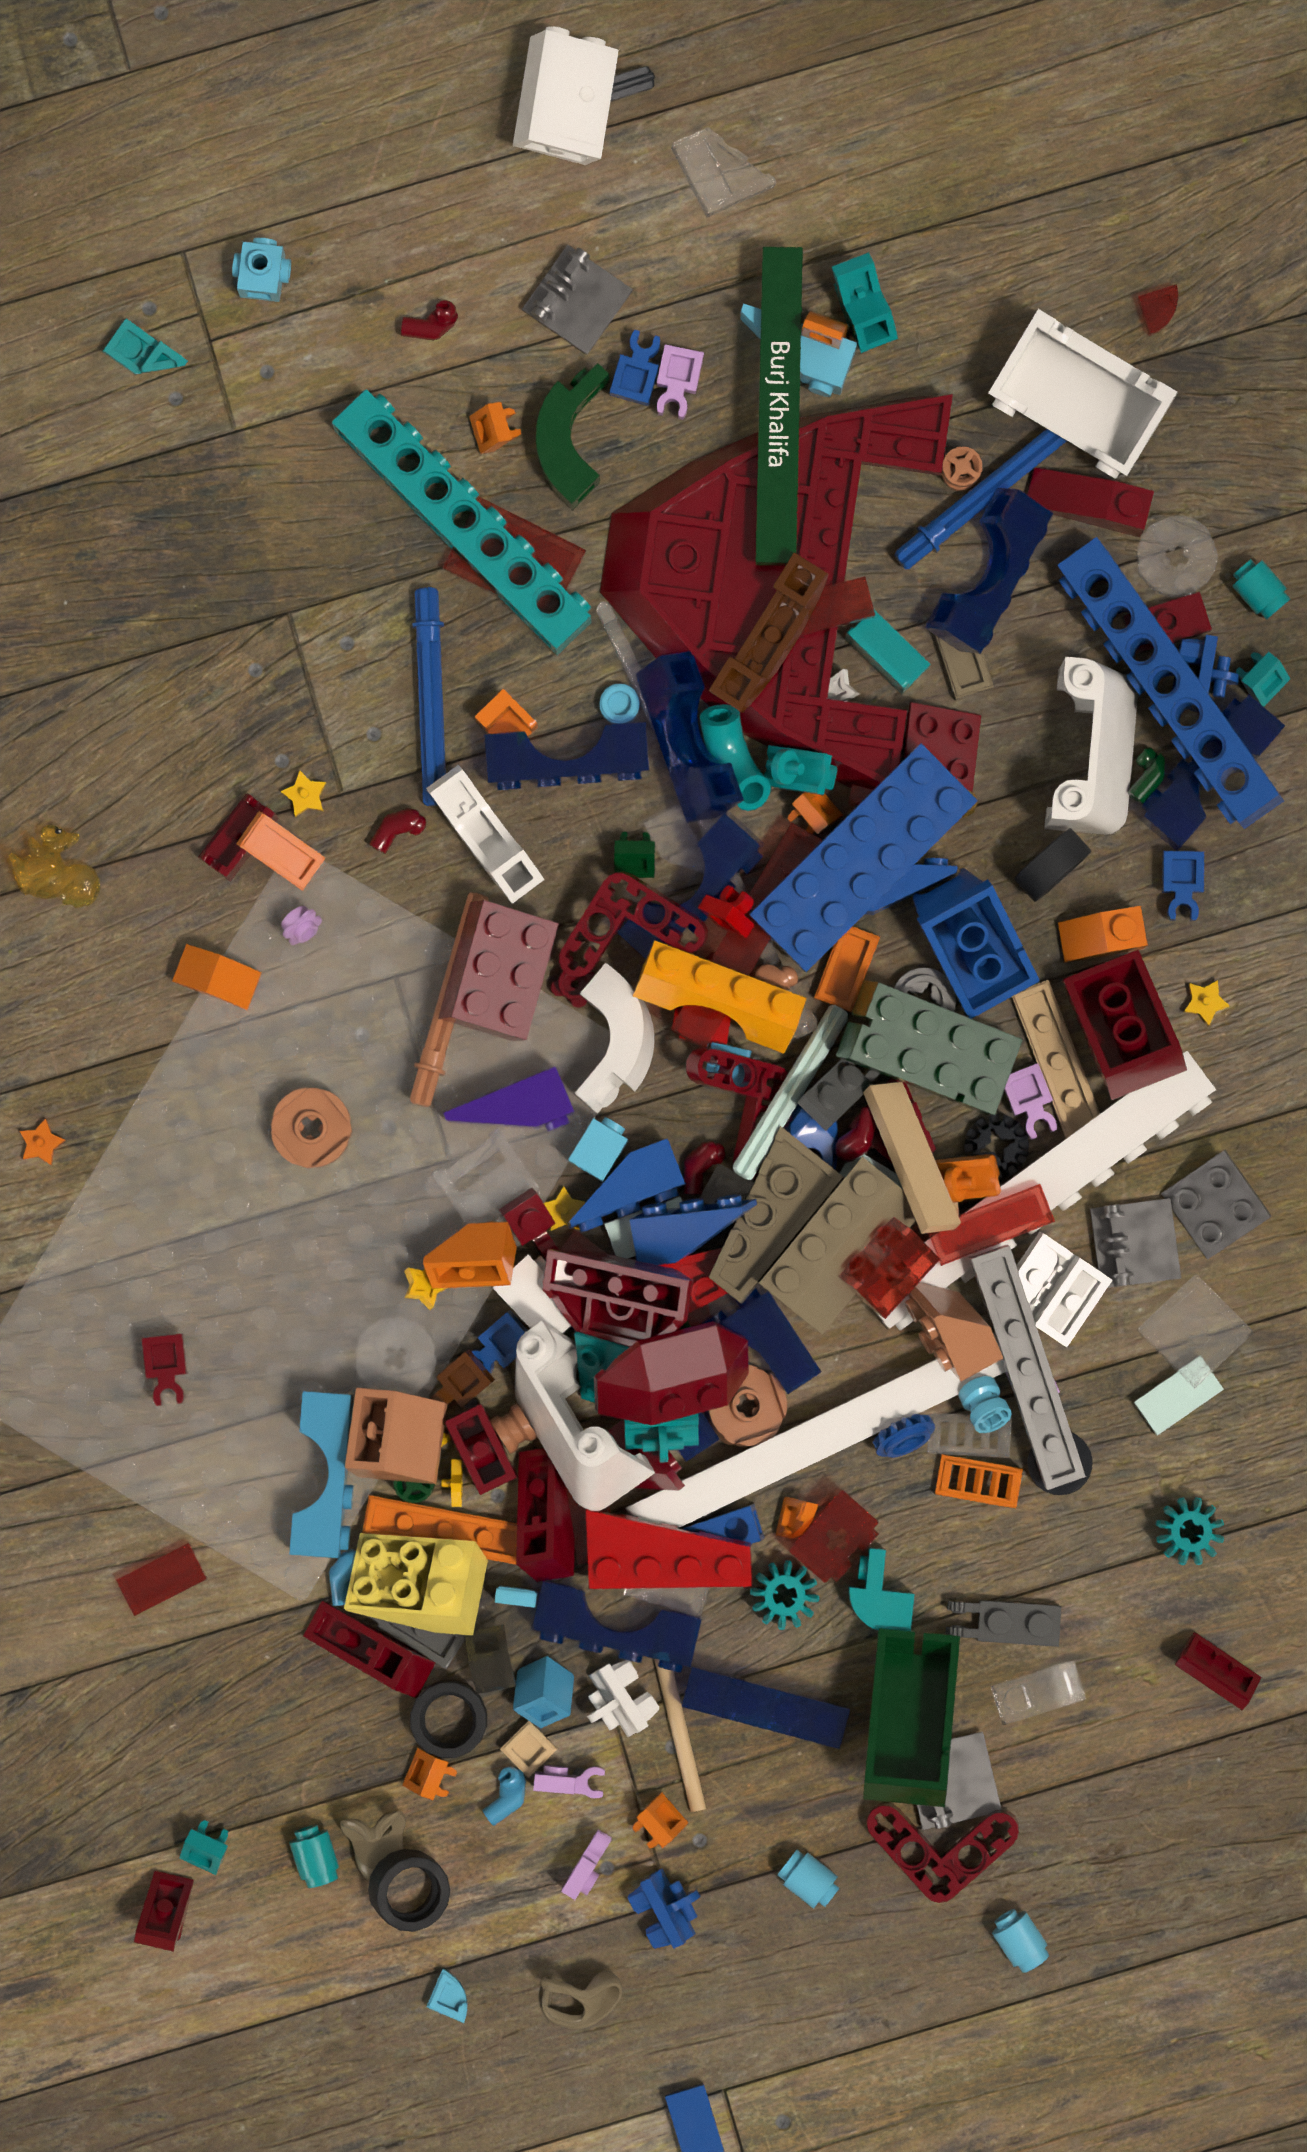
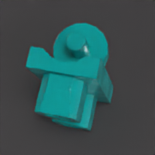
(800, 770)
(662, 1436)

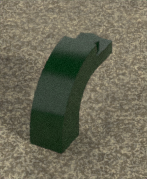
(560, 463)

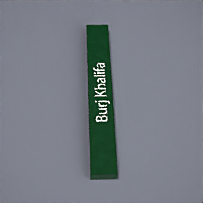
(779, 405)

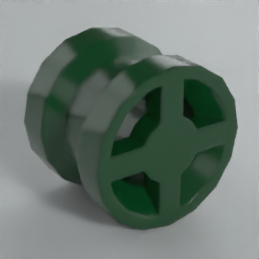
(413, 1491)

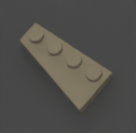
(788, 1195)

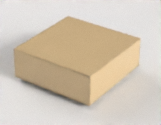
(528, 1748)

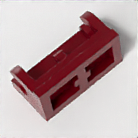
(221, 851)

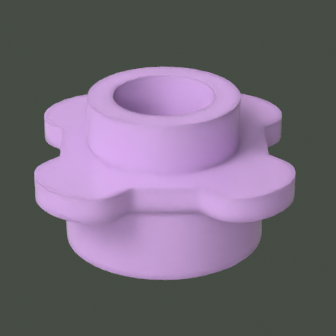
(300, 925)

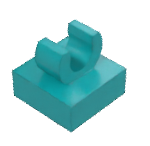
(1264, 678)
(204, 1850)

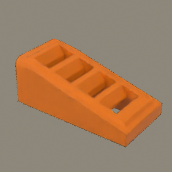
(1012, 1488)

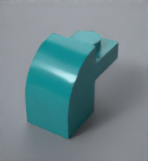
(864, 303)
(877, 1606)

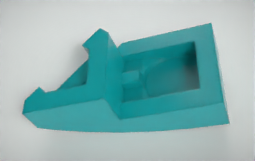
(140, 351)

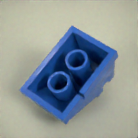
(974, 942)

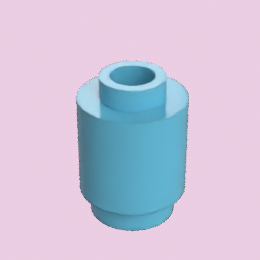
(809, 1879)
(1020, 1940)

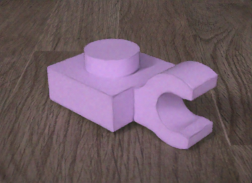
(558, 1780)

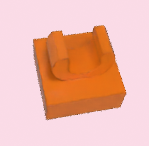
(492, 427)
(816, 810)
(426, 1775)
(661, 1821)

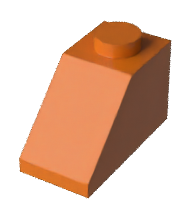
(1102, 934)
(473, 1257)

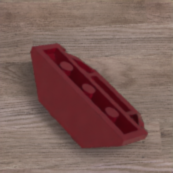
(616, 1295)
(673, 1375)

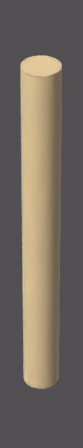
(681, 1738)

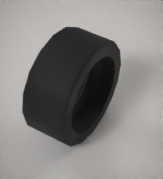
(1052, 864)
(419, 1729)
(429, 1911)

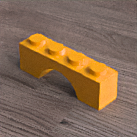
(761, 1009)

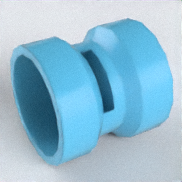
(986, 1407)

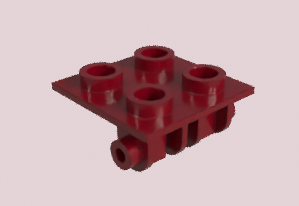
(948, 735)

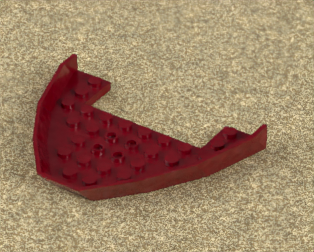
(690, 579)

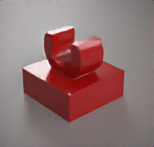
(729, 911)

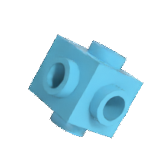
(263, 283)

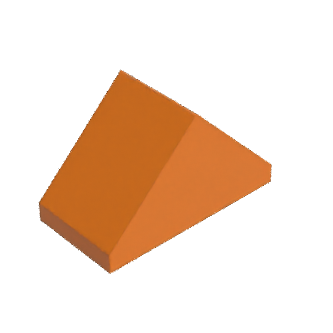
(217, 976)

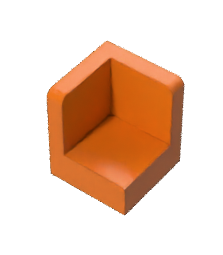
(505, 716)

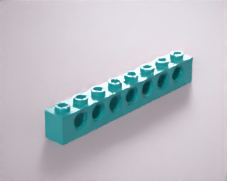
(355, 427)

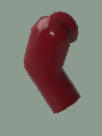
(434, 325)
(397, 823)
(857, 1140)
(698, 1162)

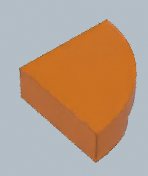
(795, 1517)

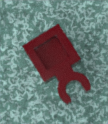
(164, 1360)

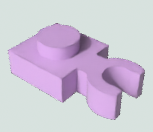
(679, 374)
(1027, 1093)
(583, 1876)

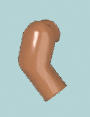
(782, 978)

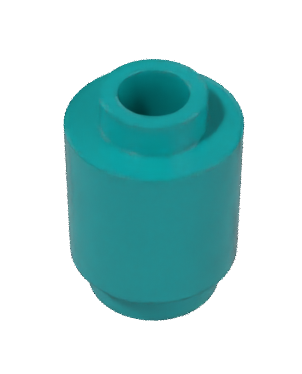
(1260, 588)
(314, 1856)

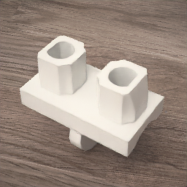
(614, 1702)

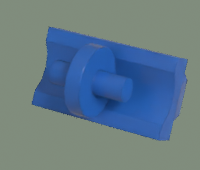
(1202, 655)
(671, 1907)

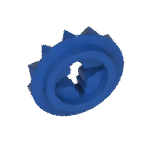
(904, 1436)

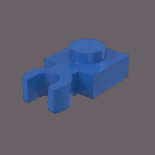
(634, 374)
(1182, 876)
(500, 1341)

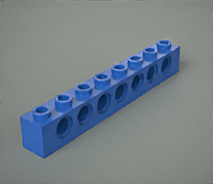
(1095, 564)

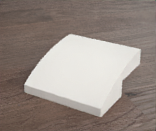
(1059, 1287)

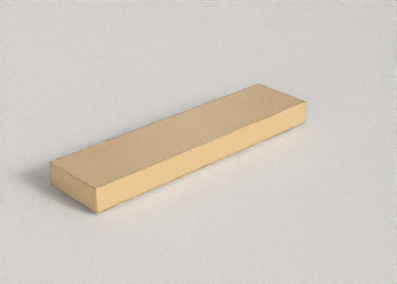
(1056, 1056)
(912, 1157)

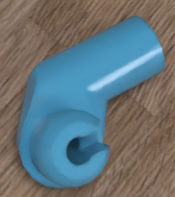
(340, 1577)
(510, 1795)

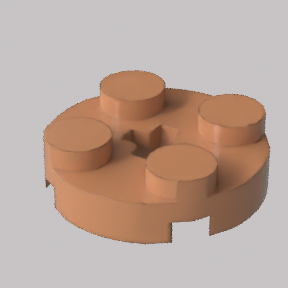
(288, 1125)
(765, 1418)

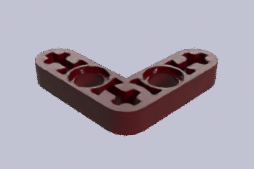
(617, 911)
(752, 1087)
(947, 1863)

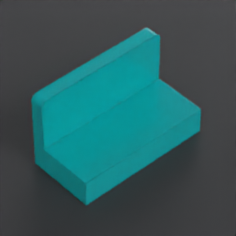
(887, 652)

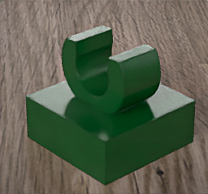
(635, 856)

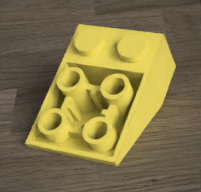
(418, 1582)

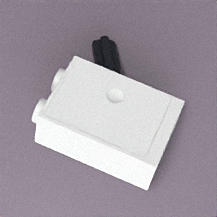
(570, 95)

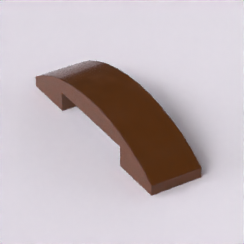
(773, 634)

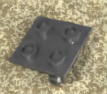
(577, 299)
(1216, 1204)
(1136, 1242)
(969, 1786)

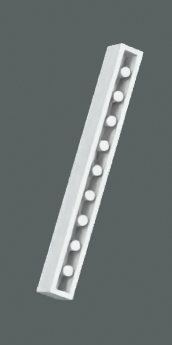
(1087, 1158)

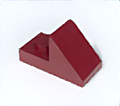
(164, 1911)

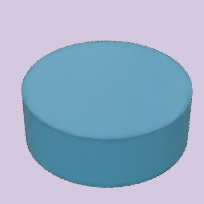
(619, 704)

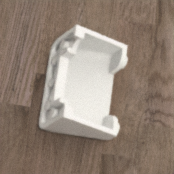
(1082, 394)
(1103, 800)
(586, 1459)

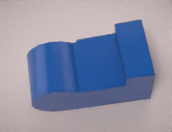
(738, 1525)

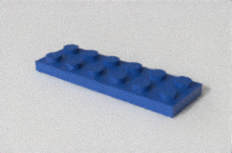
(862, 857)

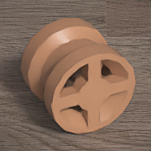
(965, 462)
(513, 1428)

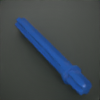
(977, 499)
(430, 688)

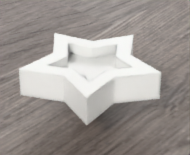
(839, 687)

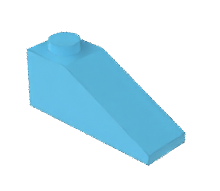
(821, 365)

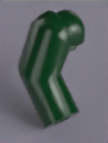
(1151, 777)

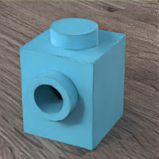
(599, 1148)

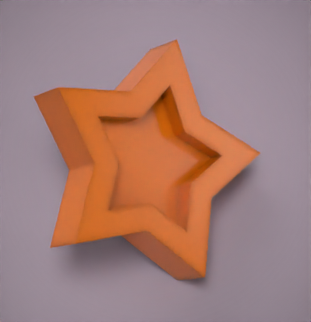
(41, 1142)

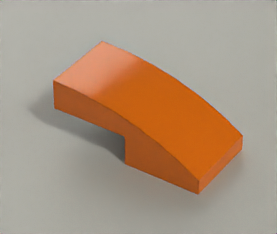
(824, 329)

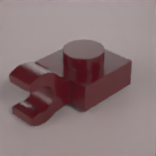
(530, 1220)

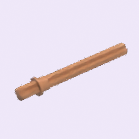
(439, 1034)

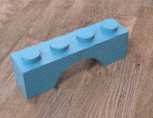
(320, 1528)

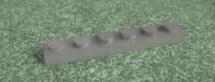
(1027, 1367)

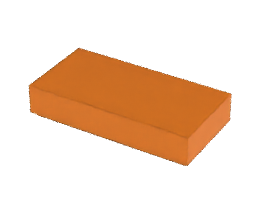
(280, 850)
(847, 968)

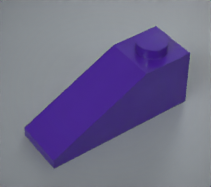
(525, 1104)

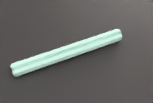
(790, 1092)

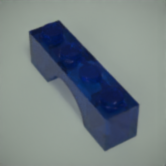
(1013, 530)
(672, 696)
(515, 759)
(1179, 810)
(726, 851)
(565, 1613)
(765, 1707)

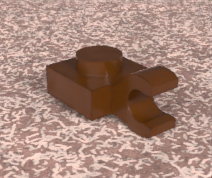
(463, 1380)

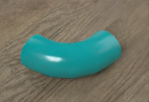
(726, 743)

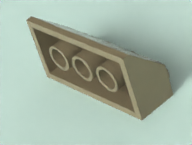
(844, 1225)

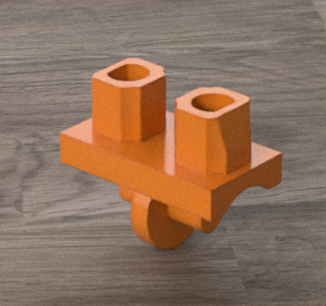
(970, 1176)

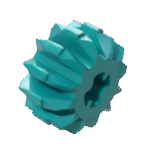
(1184, 1543)
(789, 1582)

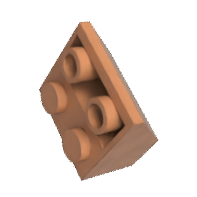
(952, 1330)
(395, 1436)

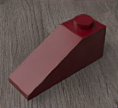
(1092, 500)
(543, 1519)
(369, 1650)

